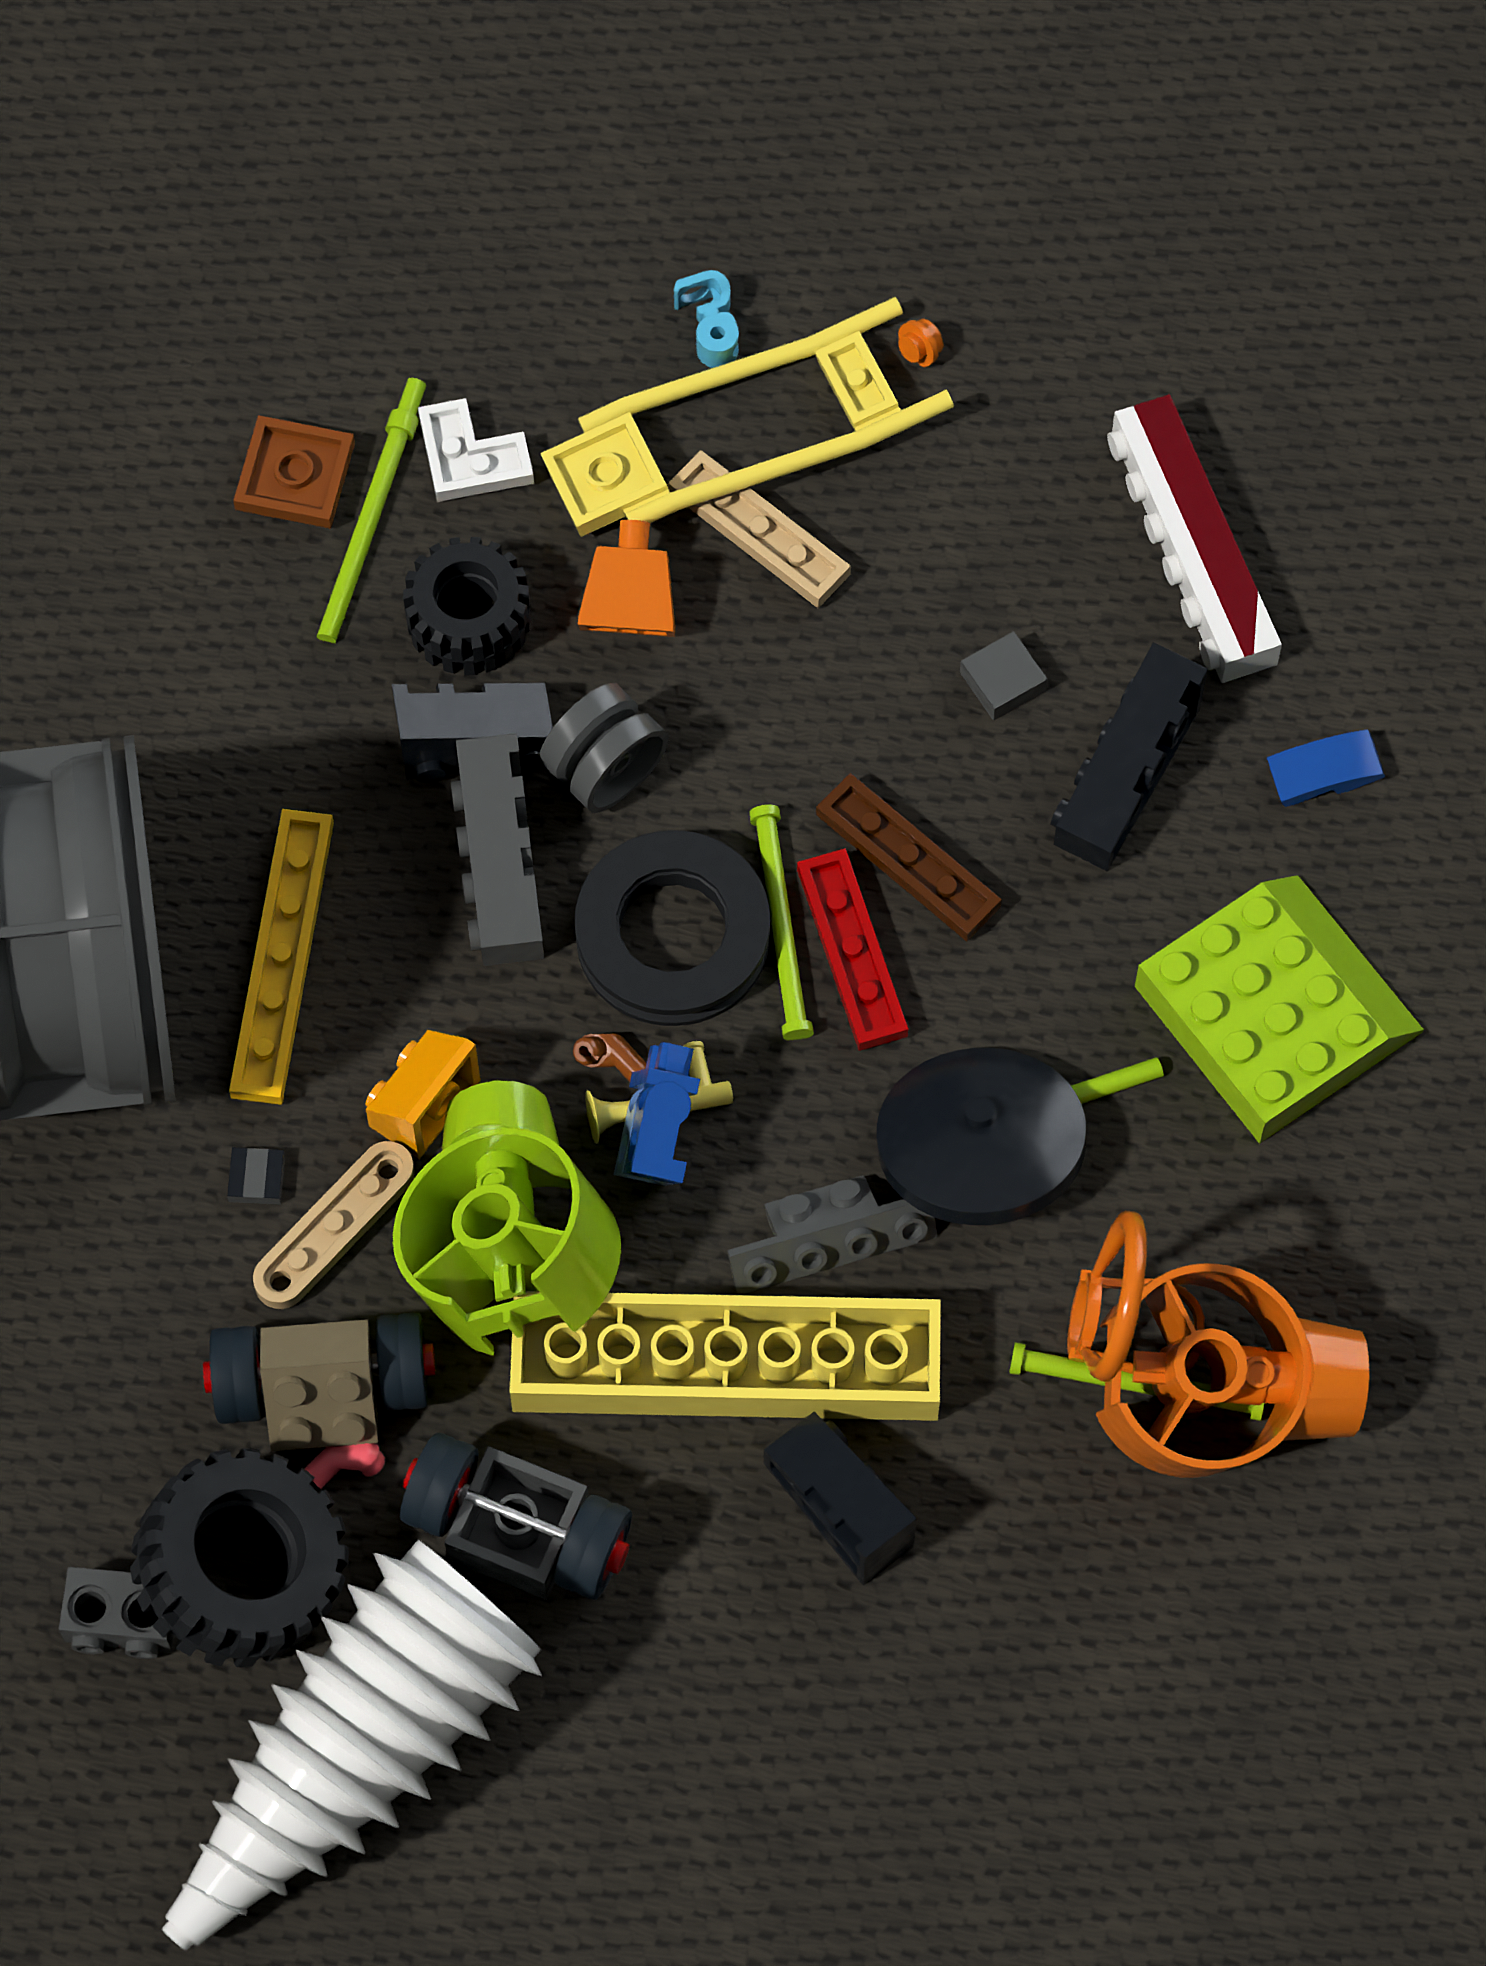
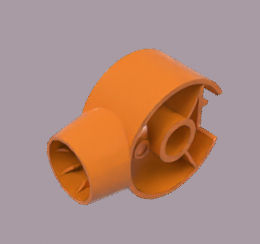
(1311, 1374)

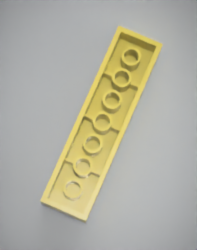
(734, 1358)

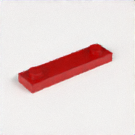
(852, 949)

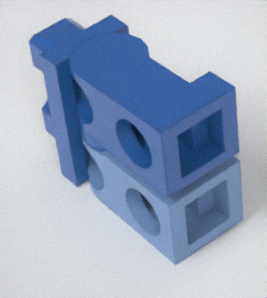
(655, 1116)

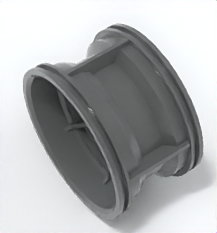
(77, 935)

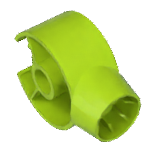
(472, 1227)

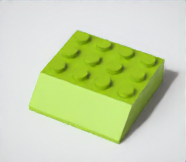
(1274, 1004)

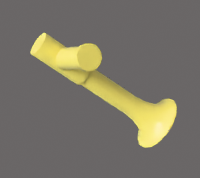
(606, 1114)

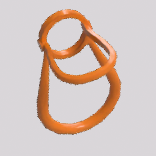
(1086, 1306)

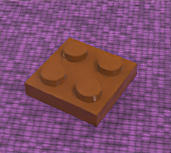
(294, 472)

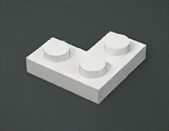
(469, 466)

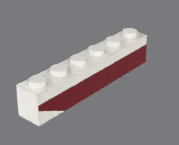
(1195, 539)

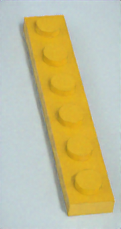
(281, 957)

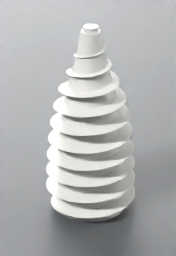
(356, 1734)

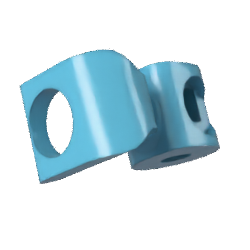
(717, 328)

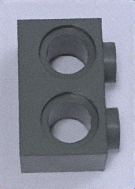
(116, 1626)

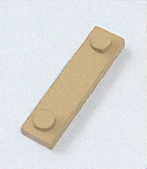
(766, 534)

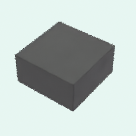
(1003, 675)

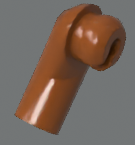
(608, 1051)

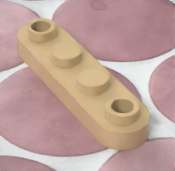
(333, 1224)

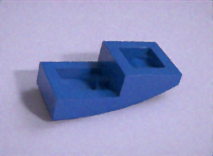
(1325, 765)

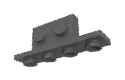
(825, 1232)

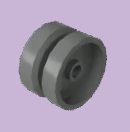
(603, 747)

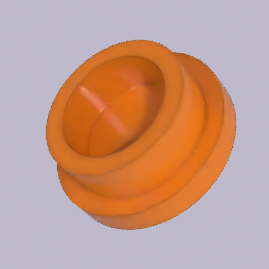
(920, 342)

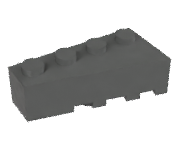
(498, 850)

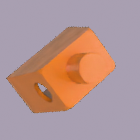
(629, 587)

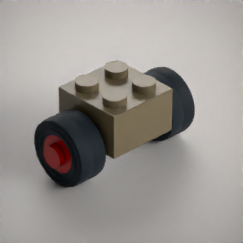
(319, 1378)

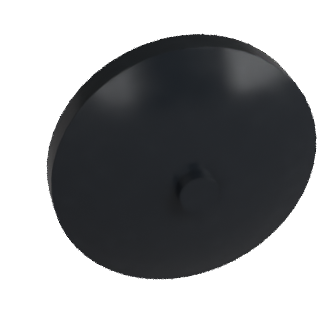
(981, 1136)

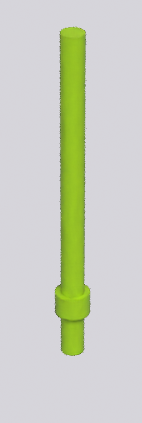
(400, 428)

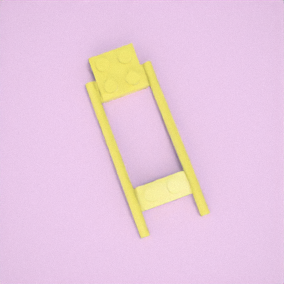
(614, 476)

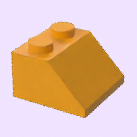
(416, 1097)

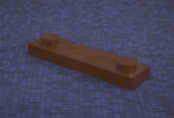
(908, 857)

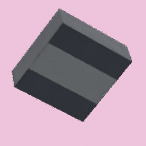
(256, 1175)

